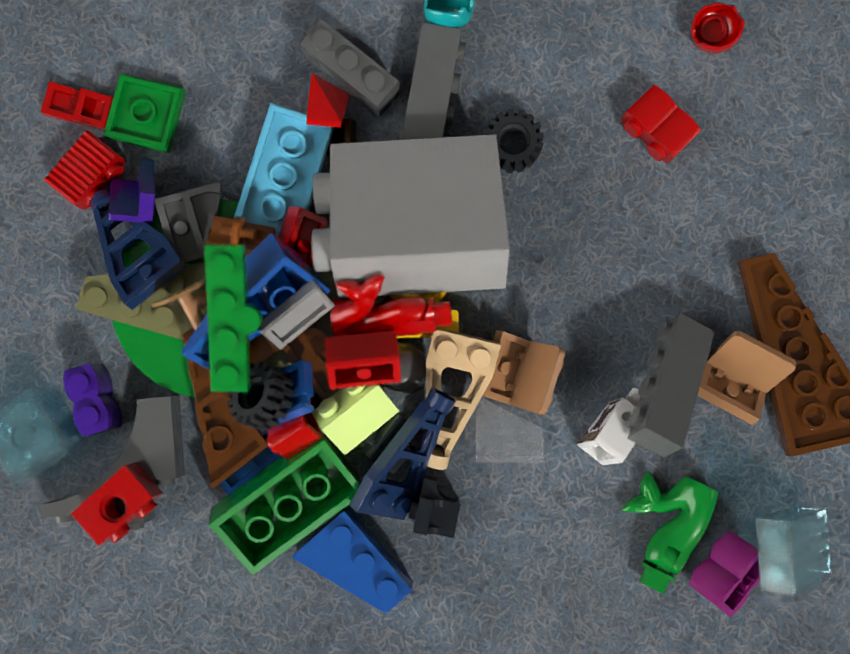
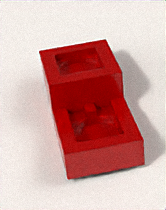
(76, 106)

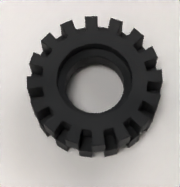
(530, 132)
(273, 401)

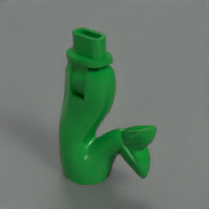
(676, 539)

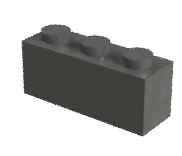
(350, 68)

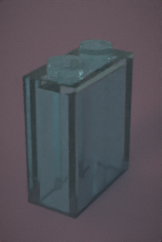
(793, 550)

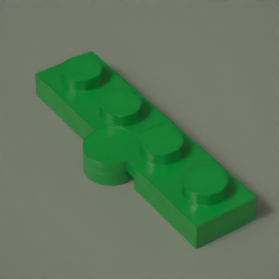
(229, 317)

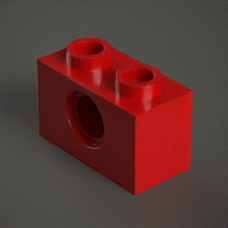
(98, 512)

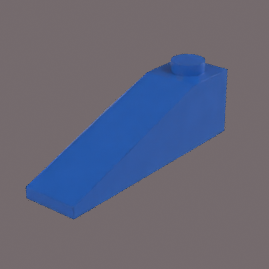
(272, 278)

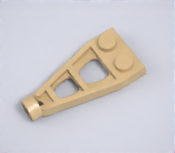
(465, 354)

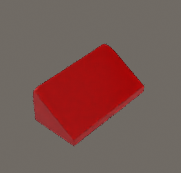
(298, 229)

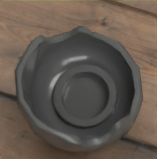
(412, 370)

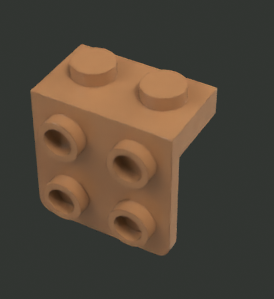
(525, 373)
(742, 374)

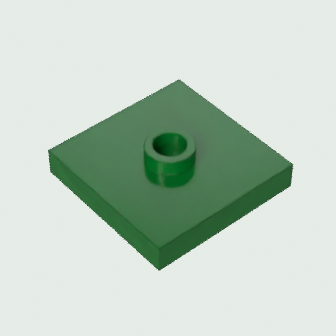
(144, 113)

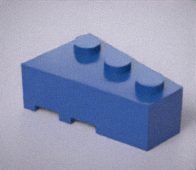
(355, 561)

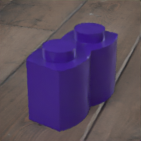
(91, 392)

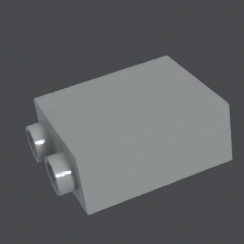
(414, 212)

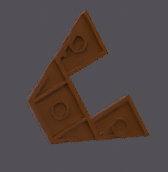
(233, 444)

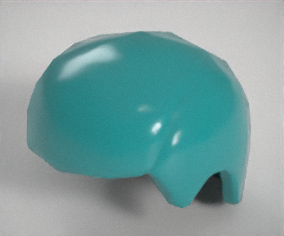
(448, 12)

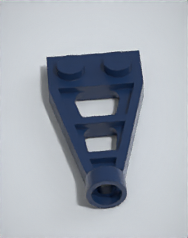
(149, 271)
(394, 498)

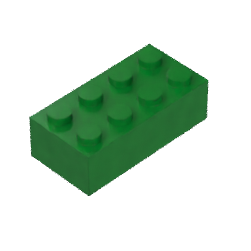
(284, 503)

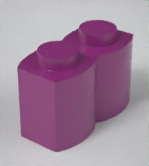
(727, 573)

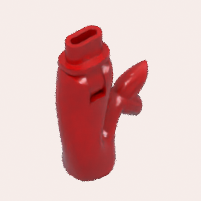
(401, 315)

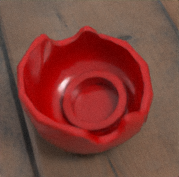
(716, 28)

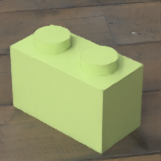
(354, 415)

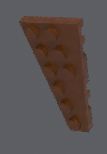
(815, 397)

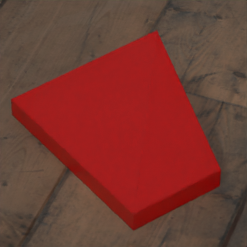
(326, 103)

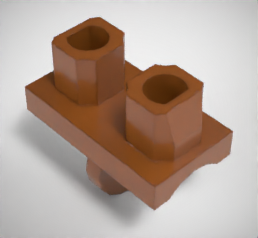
(238, 232)

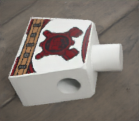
(608, 435)

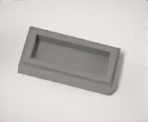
(296, 314)

